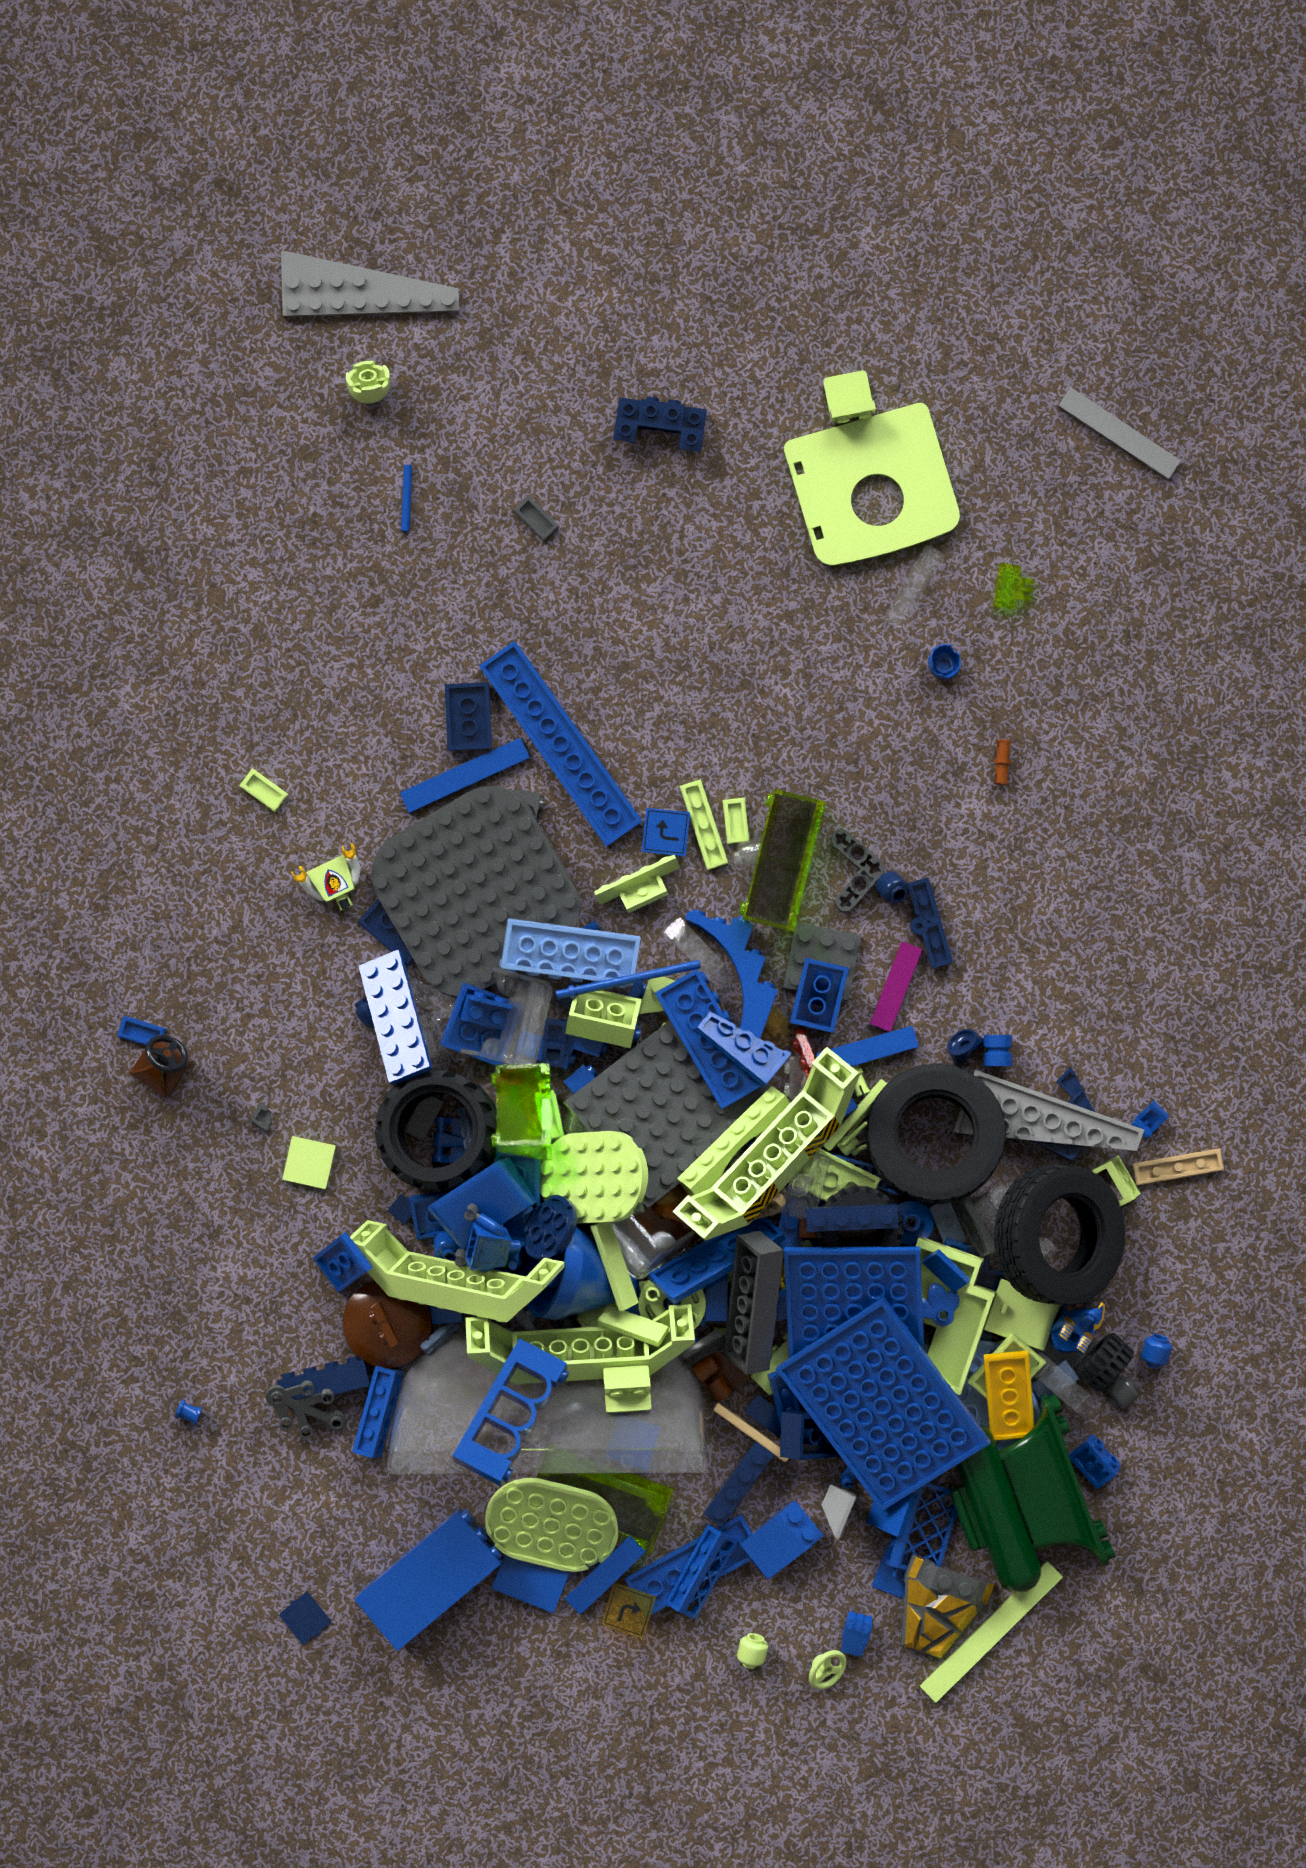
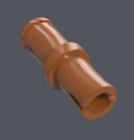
(1002, 762)

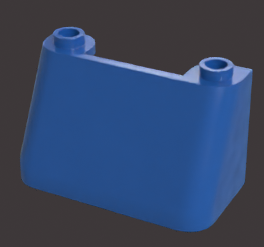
(497, 1193)

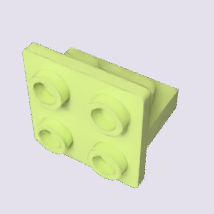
(627, 1389)

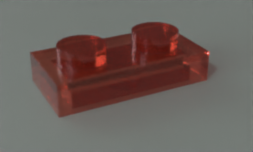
(801, 1045)

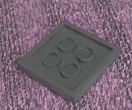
(822, 945)

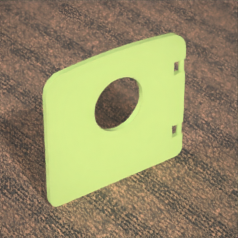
(888, 444)

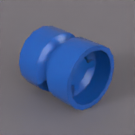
(998, 1050)

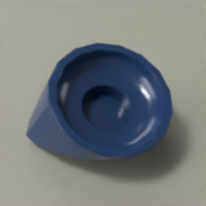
(964, 1045)

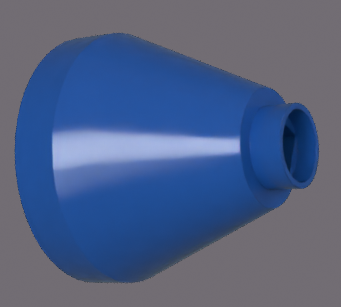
(578, 1286)

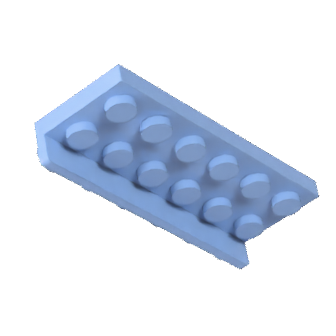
(568, 951)

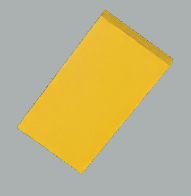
(1009, 1394)

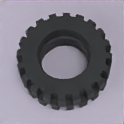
(861, 1196)

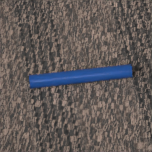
(406, 498)

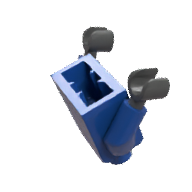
(487, 1244)

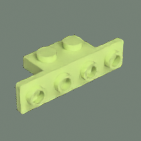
(640, 887)

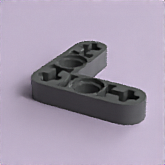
(863, 873)

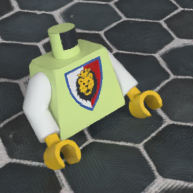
(332, 879)

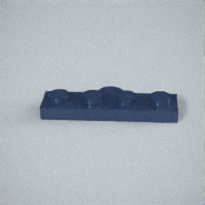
(929, 923)

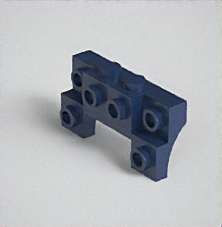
(662, 417)

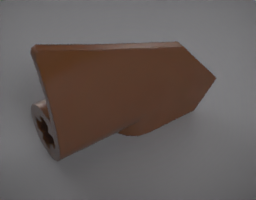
(719, 1375)

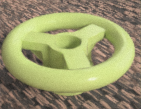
(822, 1668)

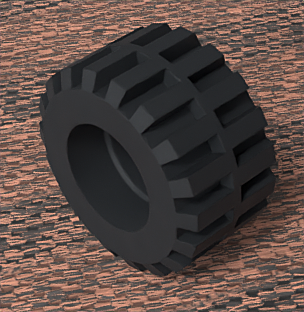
(1105, 1362)

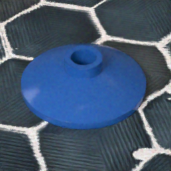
(923, 1221)

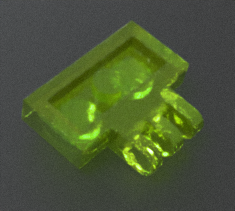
(1011, 587)

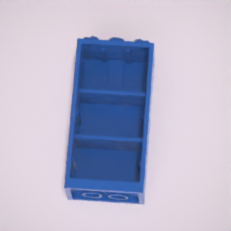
(429, 1578)

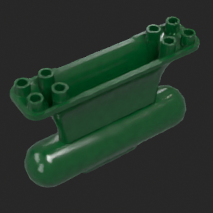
(1026, 1499)

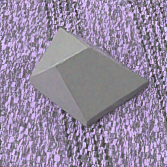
(837, 1507)

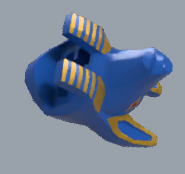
(1076, 1328)

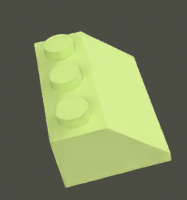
(604, 1017)

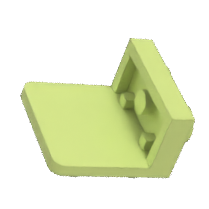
(849, 396)

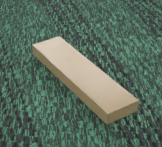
(1178, 1166)
(748, 1429)

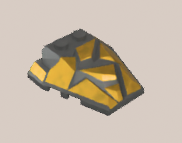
(939, 1606)

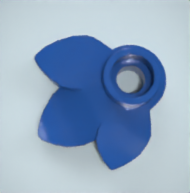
(940, 1301)

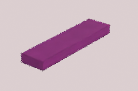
(895, 986)

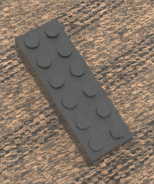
(753, 1302)

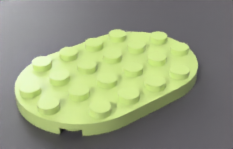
(598, 1173)
(551, 1524)

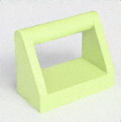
(1121, 1179)

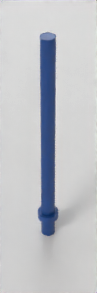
(628, 979)

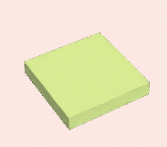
(309, 1162)

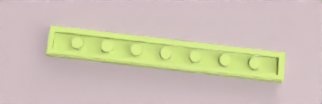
(988, 1634)

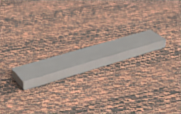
(1119, 433)

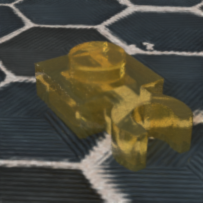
(777, 1023)

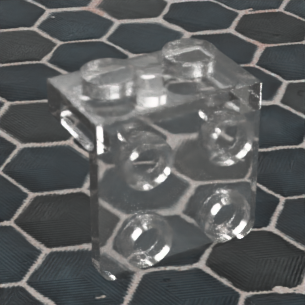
(796, 1078)

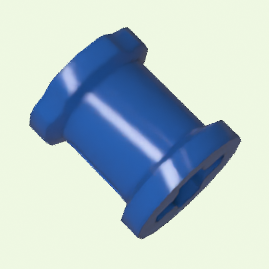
(188, 1412)

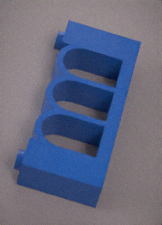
(497, 1466)

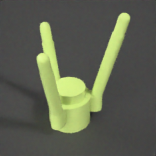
(849, 1142)

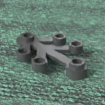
(303, 1406)

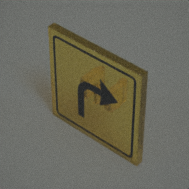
(628, 1610)

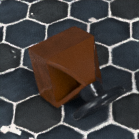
(162, 1064)

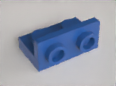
(486, 1011)
(1095, 1461)

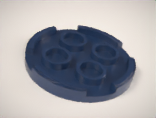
(550, 1227)

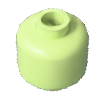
(752, 1650)

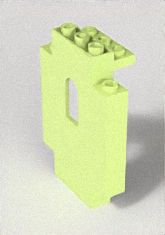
(957, 1343)

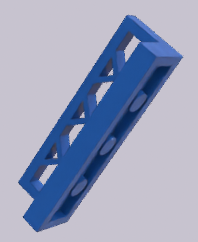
(378, 1412)
(698, 1570)

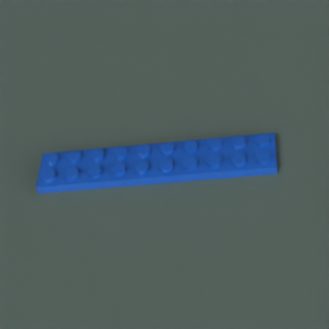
(560, 743)

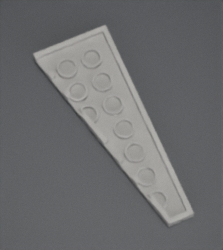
(333, 288)
(1048, 1119)

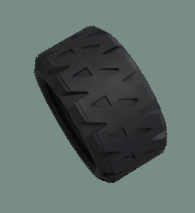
(392, 1121)

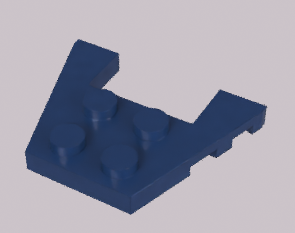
(1071, 1085)

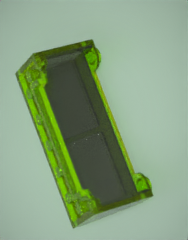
(783, 860)
(635, 1500)

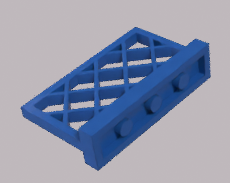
(897, 1545)

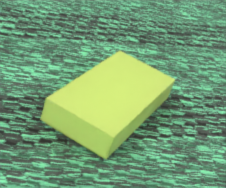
(264, 790)
(735, 820)

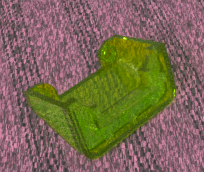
(523, 1110)

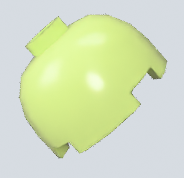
(368, 382)

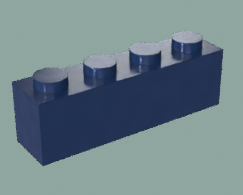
(851, 1217)
(334, 1377)
(738, 1483)

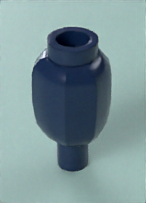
(363, 1013)

